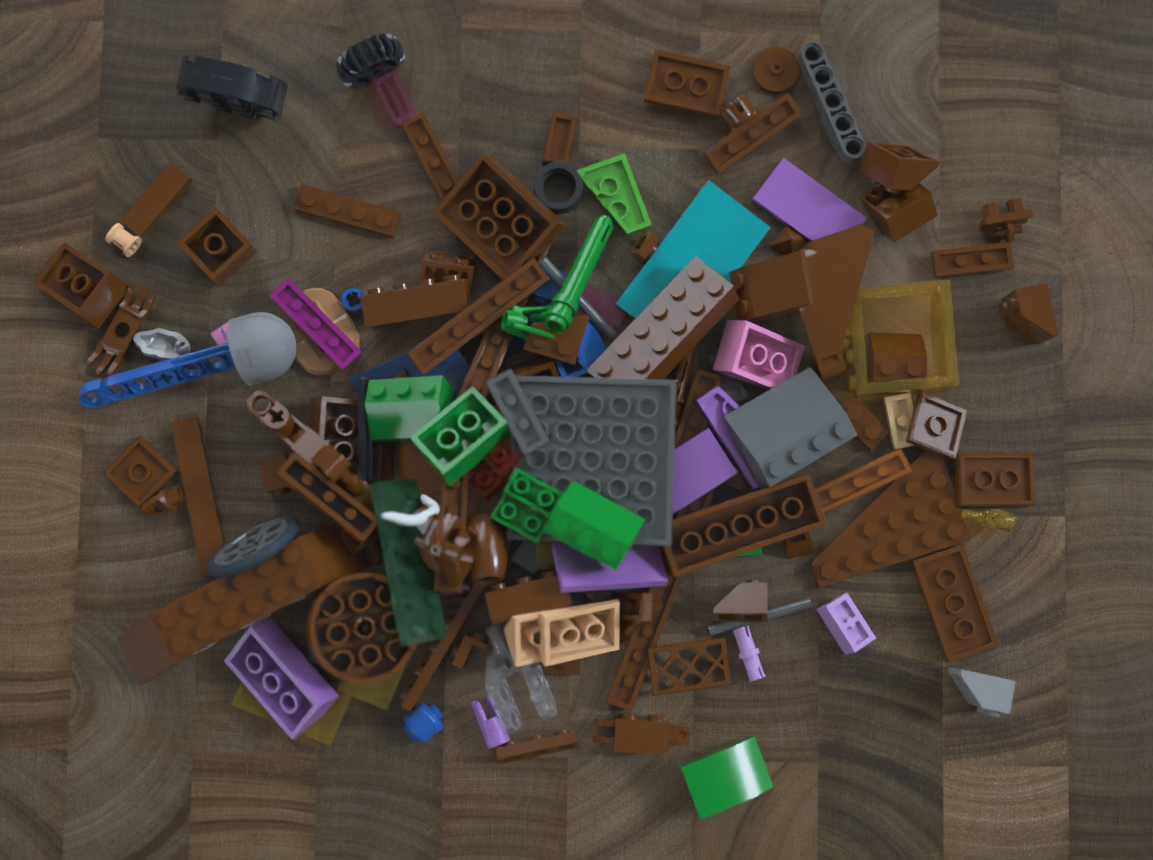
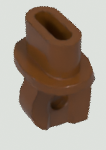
(163, 502)

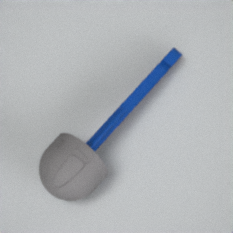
(257, 346)

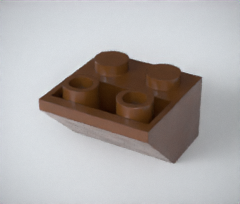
(899, 212)

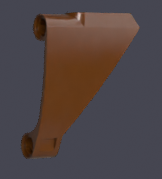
(835, 276)

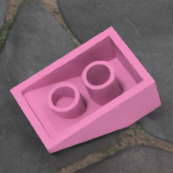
(757, 355)

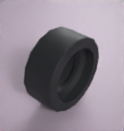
(561, 168)

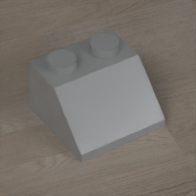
(986, 692)

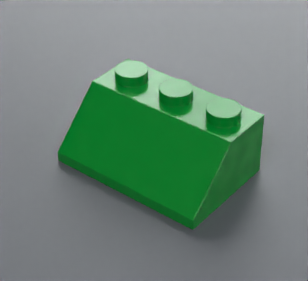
(404, 405)
(460, 436)
(594, 525)

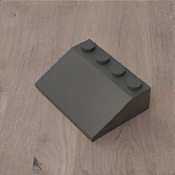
(788, 427)

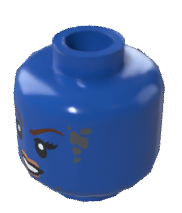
(423, 722)

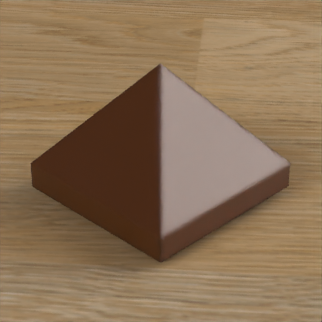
(788, 241)

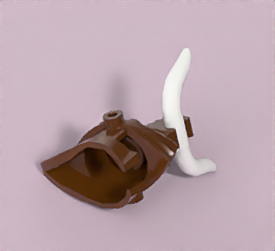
(444, 543)

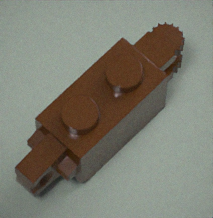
(642, 735)

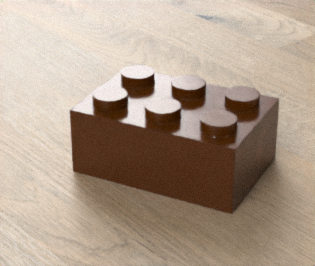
(526, 597)

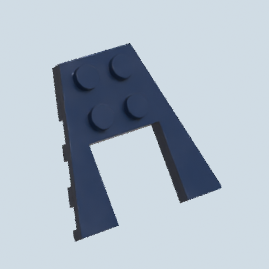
(452, 368)

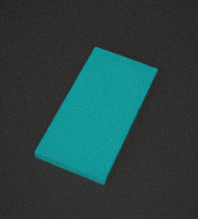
(712, 230)

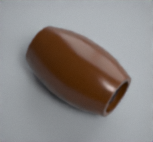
(491, 552)

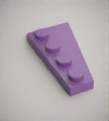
(713, 407)

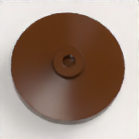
(775, 70)

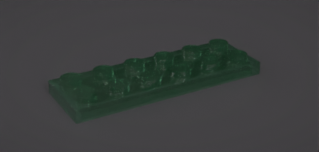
(409, 578)

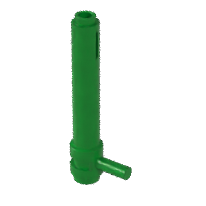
(565, 303)

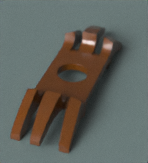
(111, 342)

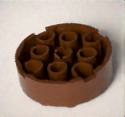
(334, 636)

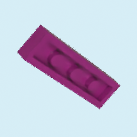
(316, 324)

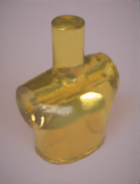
(991, 519)

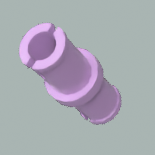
(749, 653)

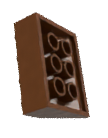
(498, 217)
(338, 425)

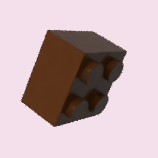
(217, 247)

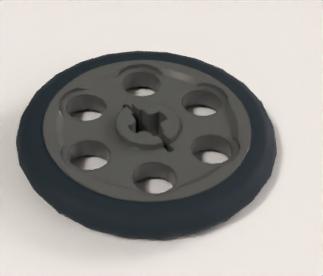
(253, 547)

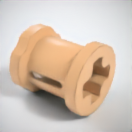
(123, 240)

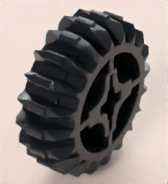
(370, 60)

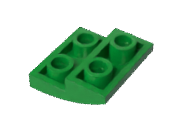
(526, 505)

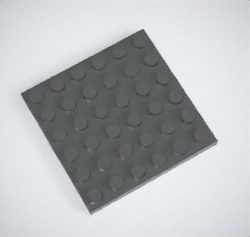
(609, 439)

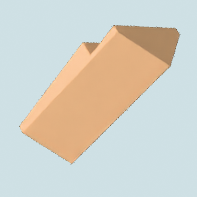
(563, 633)

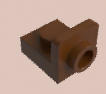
(645, 247)

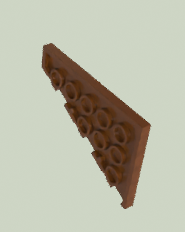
(903, 522)

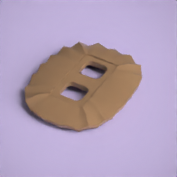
(307, 352)

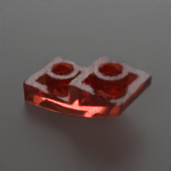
(498, 467)

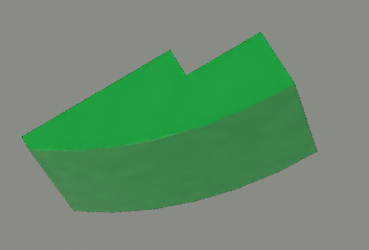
(726, 777)

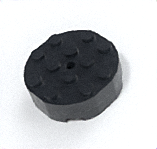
(231, 88)

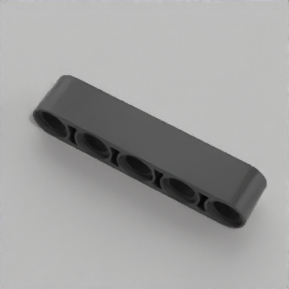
(832, 91)

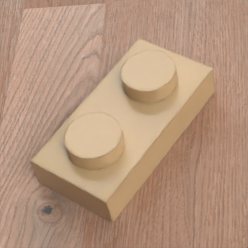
(898, 415)

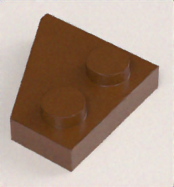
(563, 346)

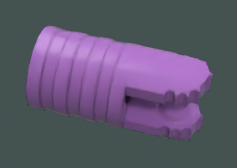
(490, 728)

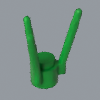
(515, 323)

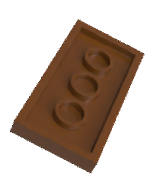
(955, 603)

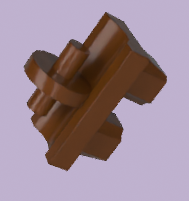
(1016, 215)

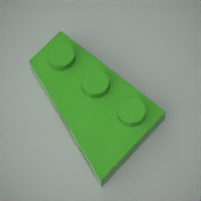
(617, 192)

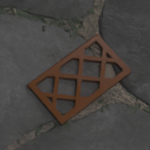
(673, 650)

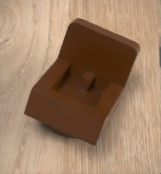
(461, 651)

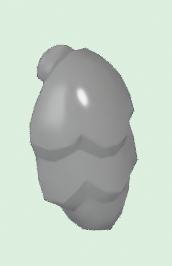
(162, 344)

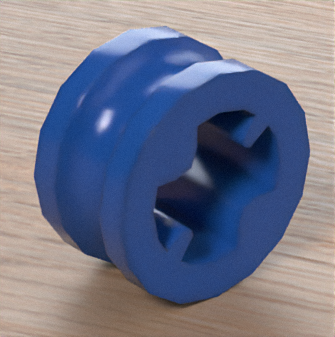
(349, 292)

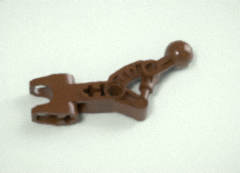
(311, 448)

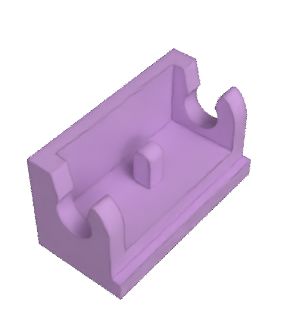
(846, 624)

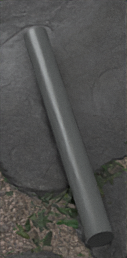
(583, 305)
(772, 613)

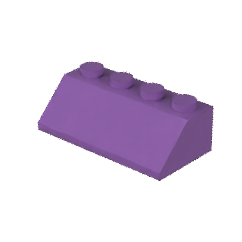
(280, 677)

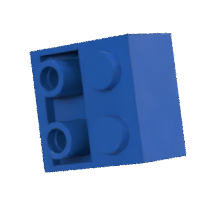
(589, 351)

